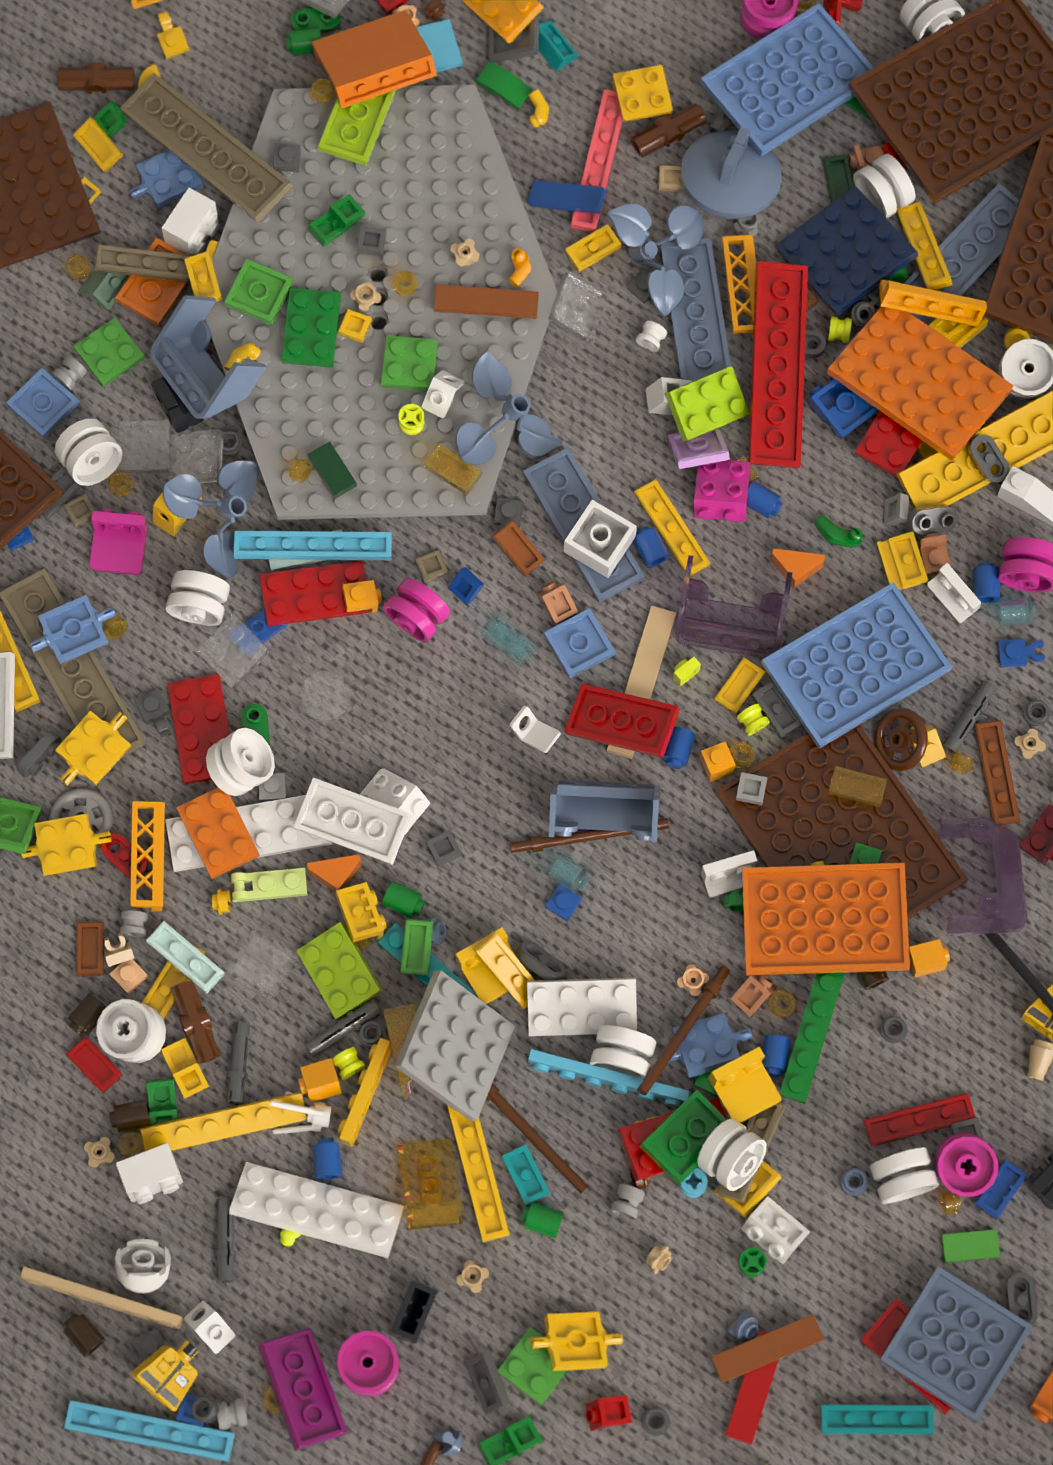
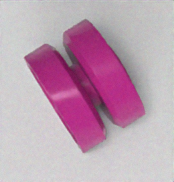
(766, 16)
(1027, 565)
(416, 609)
(977, 1176)
(380, 1375)

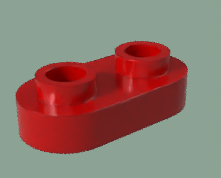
(122, 858)

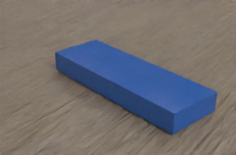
(566, 197)

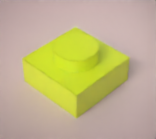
(686, 670)

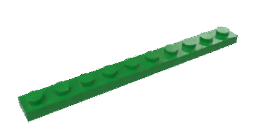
(817, 1014)

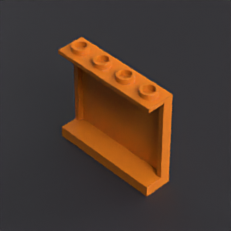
(374, 58)

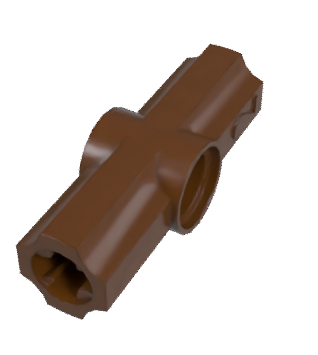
(95, 78)
(668, 129)
(195, 1022)

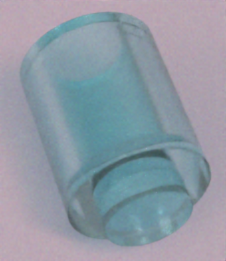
(1016, 612)
(569, 874)

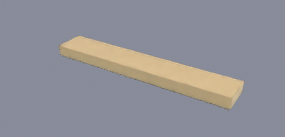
(648, 660)
(102, 1298)

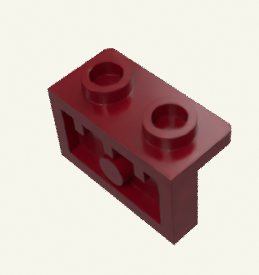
(1040, 838)

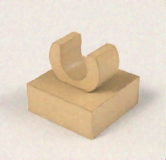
(118, 953)

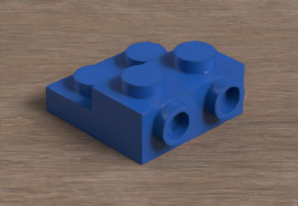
(840, 407)

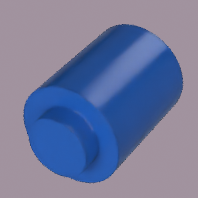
(763, 500)
(650, 547)
(986, 582)
(679, 748)
(776, 1053)
(327, 1159)

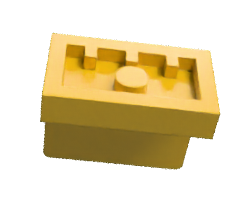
(642, 93)
(478, 974)
(745, 1086)

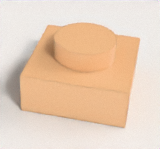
(128, 975)

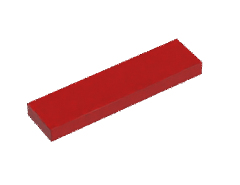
(918, 1119)
(750, 1402)

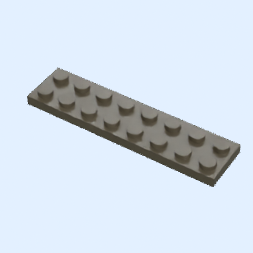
(206, 148)
(78, 682)

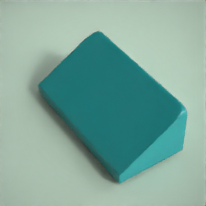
(554, 46)

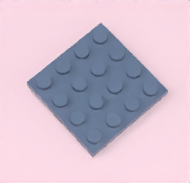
(956, 1343)

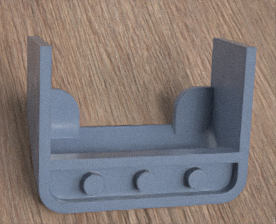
(190, 370)
(604, 807)

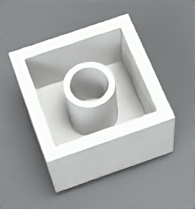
(191, 223)
(600, 538)
(150, 1174)

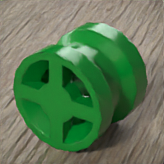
(756, 1259)

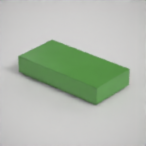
(417, 947)
(970, 1246)

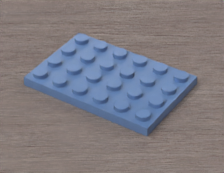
(787, 79)
(856, 665)

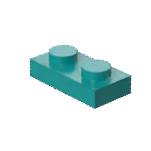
(525, 1175)

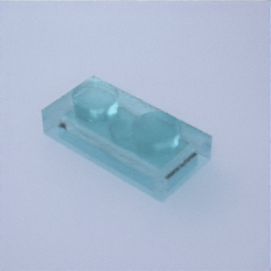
(509, 640)

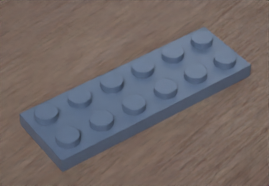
(698, 316)
(564, 497)

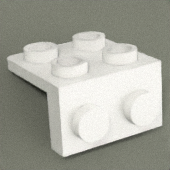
(398, 793)

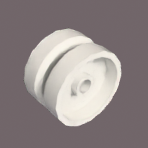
(929, 16)
(885, 185)
(1038, 357)
(88, 452)
(197, 597)
(240, 762)
(131, 1031)
(623, 1050)
(732, 1154)
(904, 1175)

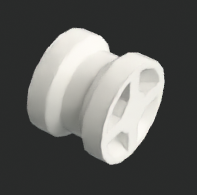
(651, 336)

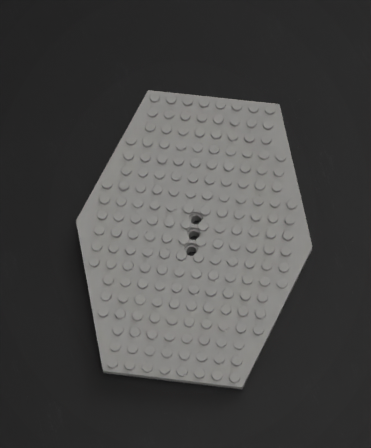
(430, 185)

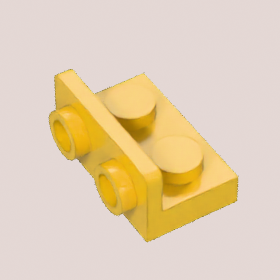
(360, 912)

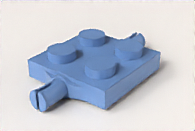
(165, 179)
(73, 629)
(709, 1045)

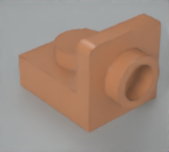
(864, 157)
(934, 552)
(557, 601)
(753, 993)

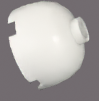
(142, 1265)

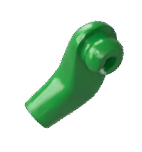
(837, 535)

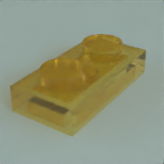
(452, 469)
(857, 786)

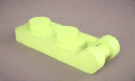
(269, 884)

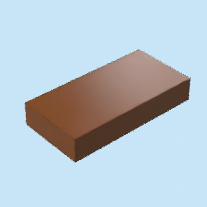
(518, 548)
(90, 949)

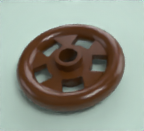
(907, 738)

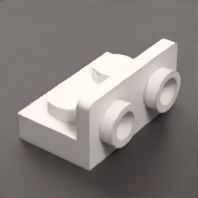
(954, 594)
(726, 874)
(775, 1230)

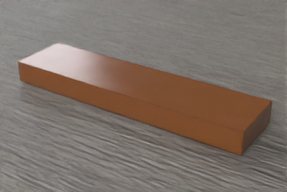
(486, 301)
(997, 772)
(767, 1348)

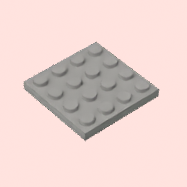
(455, 1045)

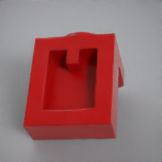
(608, 1412)

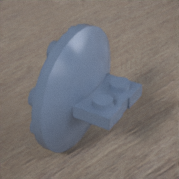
(729, 176)

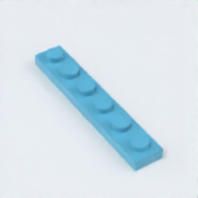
(312, 545)
(596, 1076)
(149, 1431)

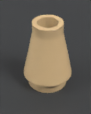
(1039, 1059)

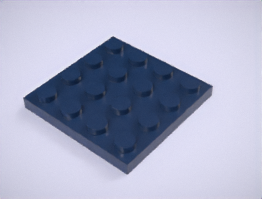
(847, 250)

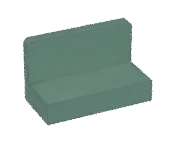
(103, 287)

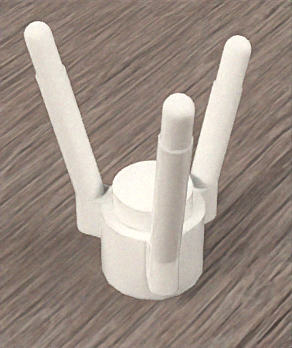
(317, 1114)

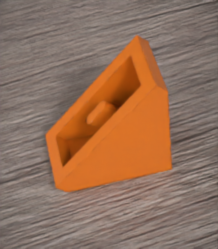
(799, 563)
(335, 872)

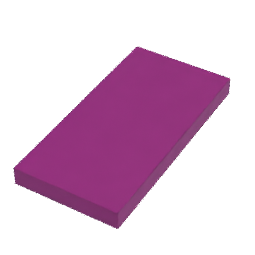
(302, 1389)

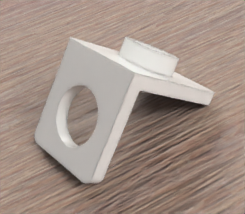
(441, 393)
(535, 732)
(210, 1327)

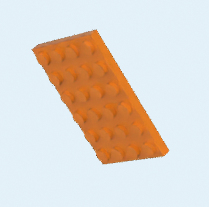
(920, 380)
(825, 919)

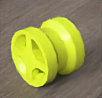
(839, 329)
(409, 414)
(753, 719)
(348, 1063)

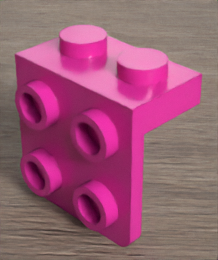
(722, 491)
(118, 542)

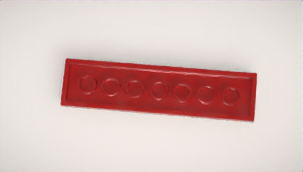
(778, 365)

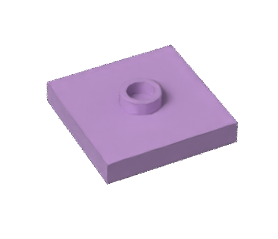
(700, 450)

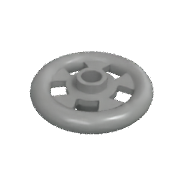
(93, 800)

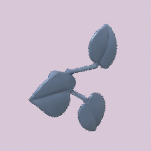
(631, 227)
(491, 380)
(182, 499)

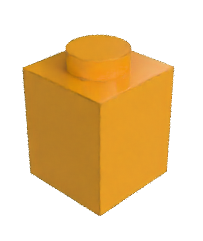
(717, 762)
(928, 958)
(319, 1080)

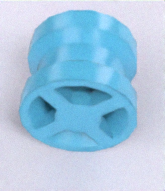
(693, 1187)

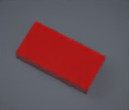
(94, 1064)

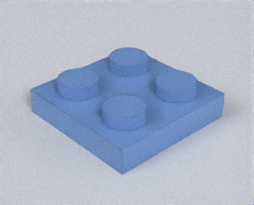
(42, 403)
(579, 643)

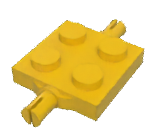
(93, 748)
(66, 844)
(576, 1341)

